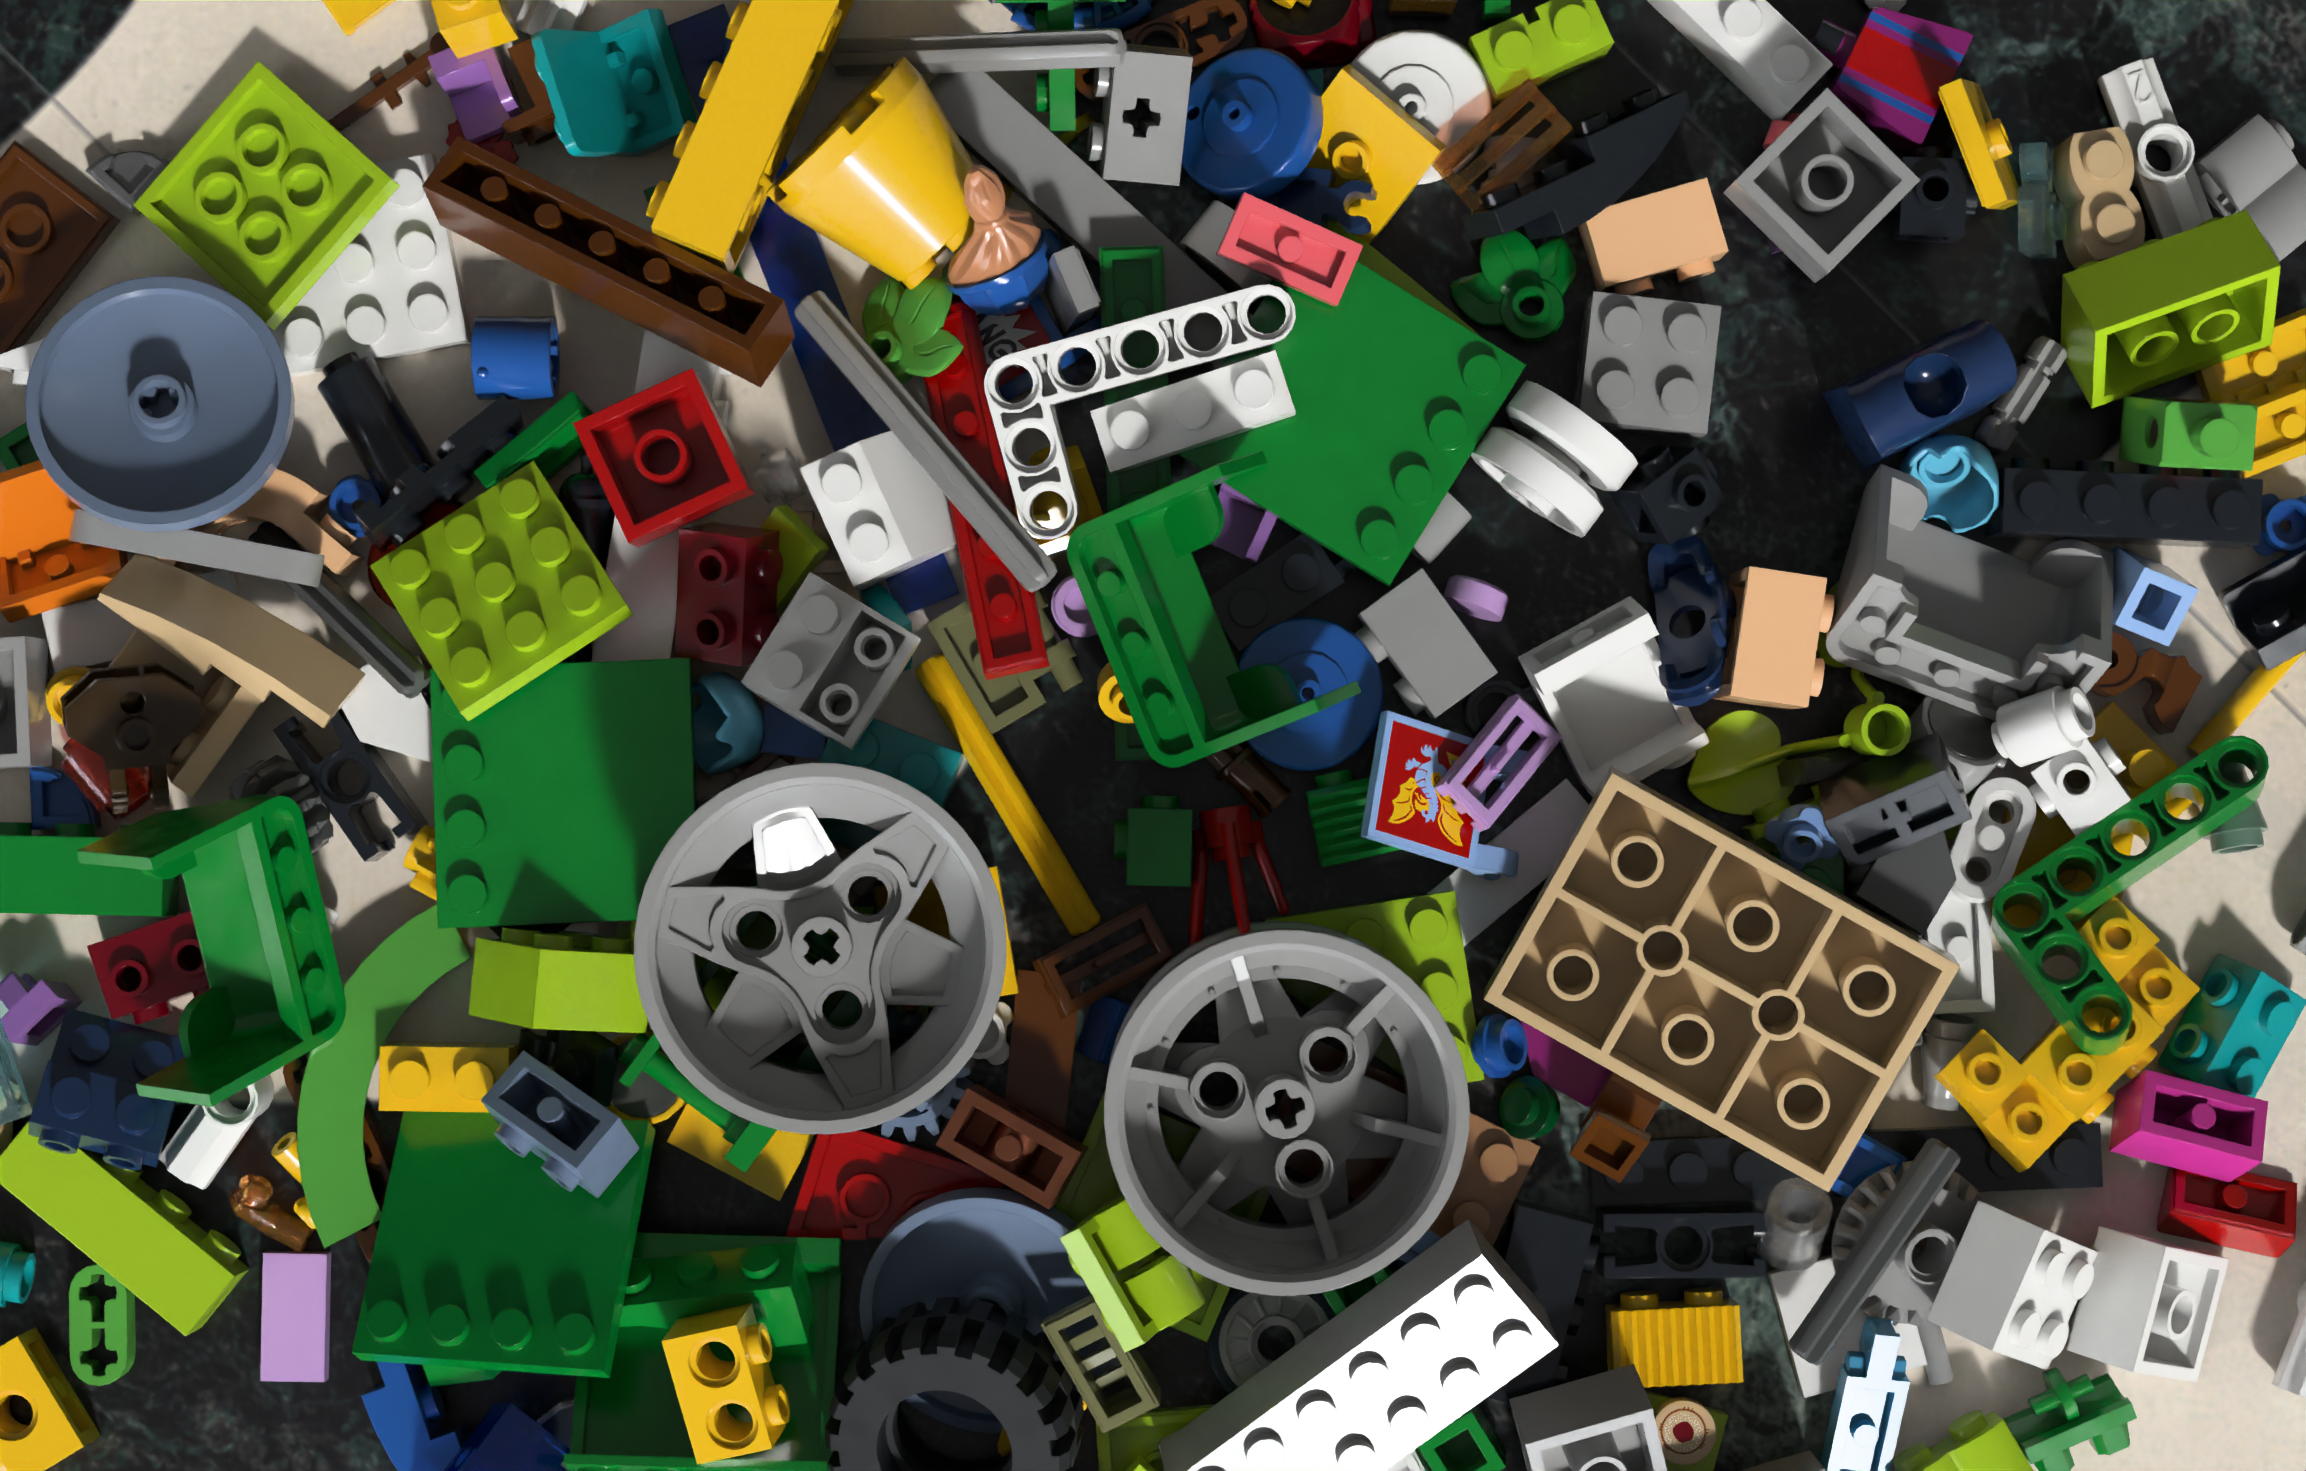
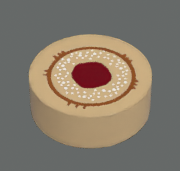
(1685, 1430)

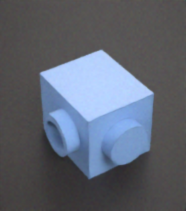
(2149, 596)

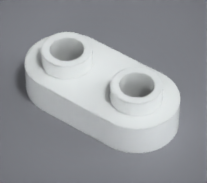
(1989, 842)

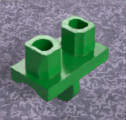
(2071, 1415)

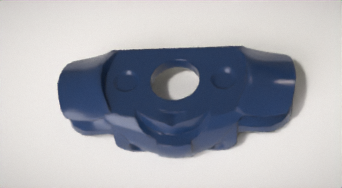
(1681, 582)

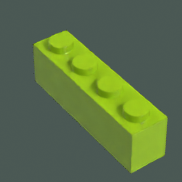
(126, 1229)

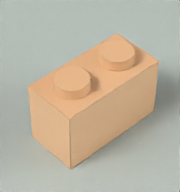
(1654, 238)

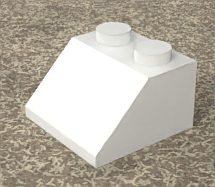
(879, 508)
(2147, 1305)

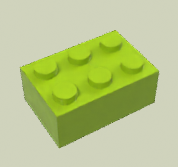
(2169, 308)

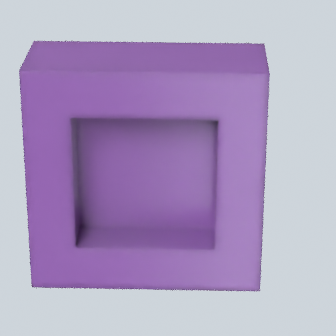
(34, 1007)

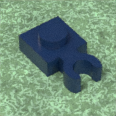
(1316, 200)

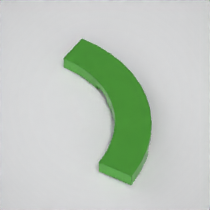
(342, 1068)

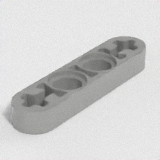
(202, 550)

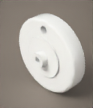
(1432, 82)

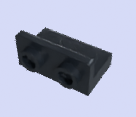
(2271, 609)

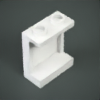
(1608, 697)

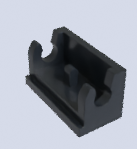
(1893, 801)

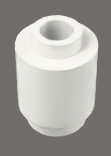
(2043, 725)

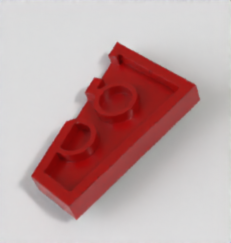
(866, 1182)

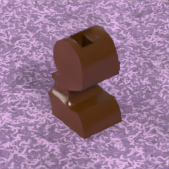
(2168, 674)
(1615, 1127)

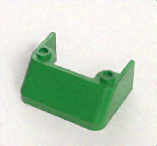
(1165, 631)
(258, 936)

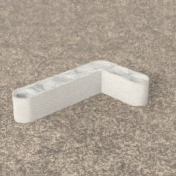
(1111, 372)

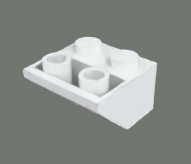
(830, 661)

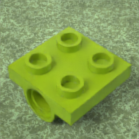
(1130, 1274)

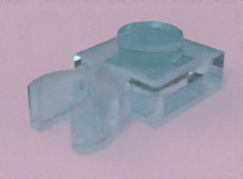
(2039, 215)

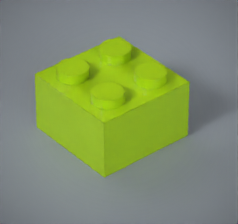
(557, 982)

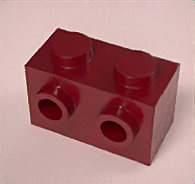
(726, 592)
(150, 968)

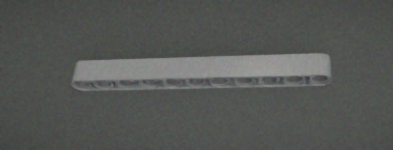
(1097, 216)

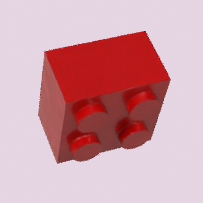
(664, 458)

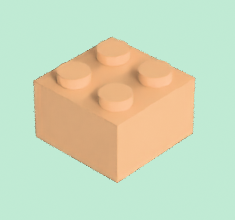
(1775, 638)

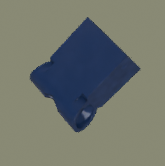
(1922, 391)

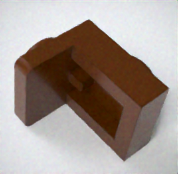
(537, 123)

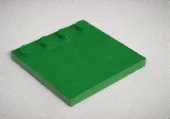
(1381, 422)
(561, 793)
(495, 1258)

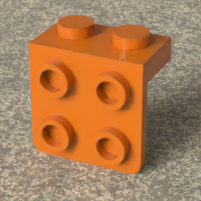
(36, 557)

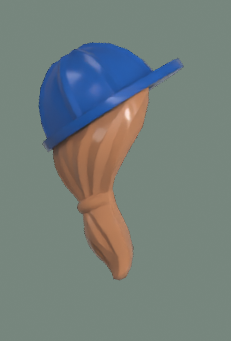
(1005, 256)

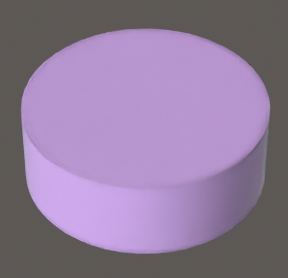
(1476, 598)
(1070, 609)

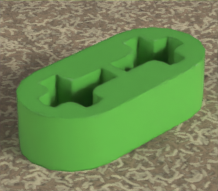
(86, 1327)

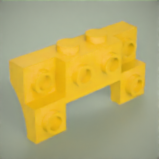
(2056, 1083)

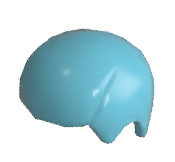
(1958, 479)
(726, 723)

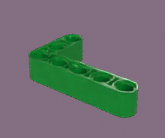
(2111, 874)

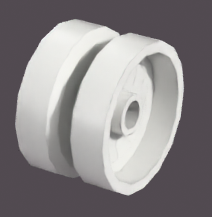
(1554, 458)

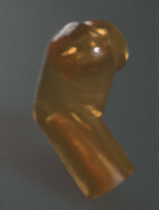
(253, 1206)

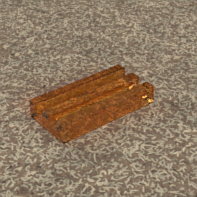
(1486, 127)

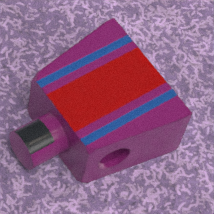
(1892, 71)

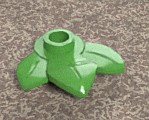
(911, 327)

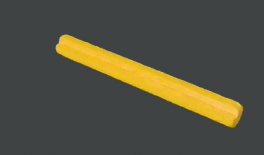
(1008, 796)

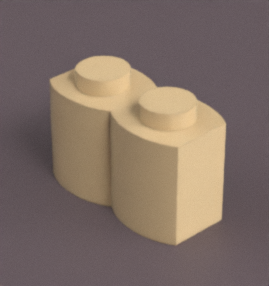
(2094, 183)

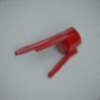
(1228, 835)

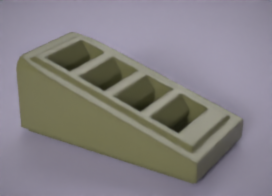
(1107, 1410)

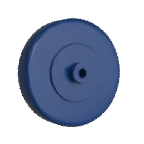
(1251, 124)
(1318, 659)

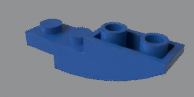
(407, 1419)

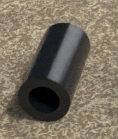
(373, 419)

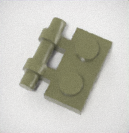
(1007, 697)

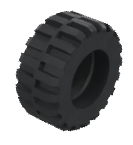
(959, 1353)

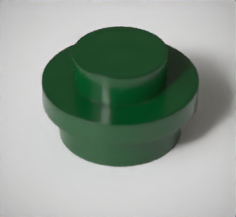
(1529, 1108)

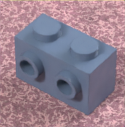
(559, 1124)

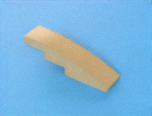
(225, 631)

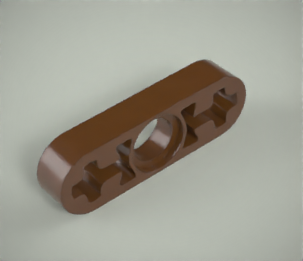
(1197, 16)

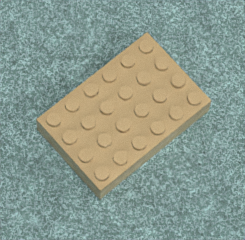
(1720, 979)

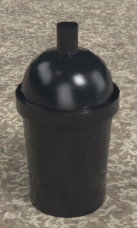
(589, 509)

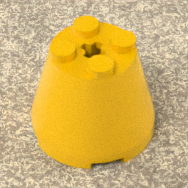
(884, 178)

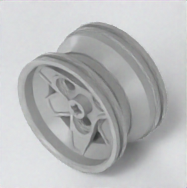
(782, 987)
(1336, 1116)

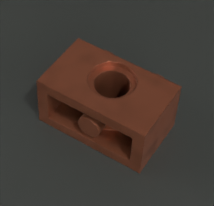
(1012, 1146)

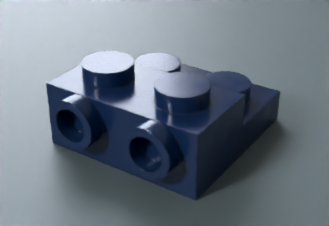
(92, 1092)

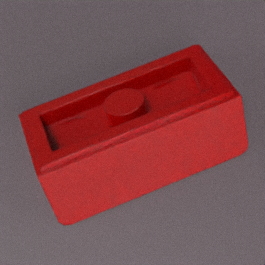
(2243, 1214)

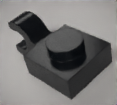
(578, 1057)

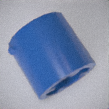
(515, 357)

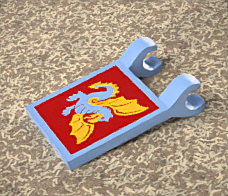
(1411, 814)

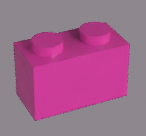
(2188, 1126)

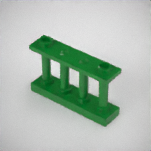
(745, 1137)

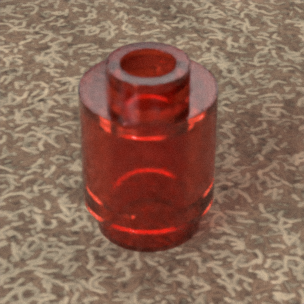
(89, 775)

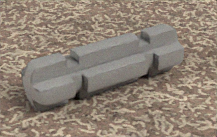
(2016, 405)

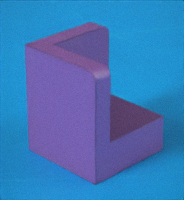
(478, 91)
(1244, 527)

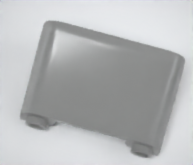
(1963, 614)

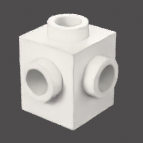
(2085, 804)

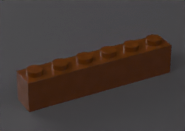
(610, 261)

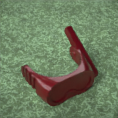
(1326, 49)

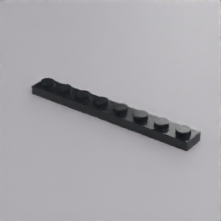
(1725, 1170)

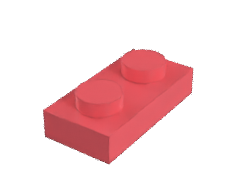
(1289, 249)

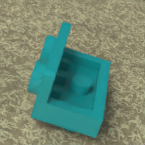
(2232, 1028)

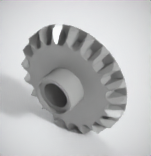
(1908, 1285)

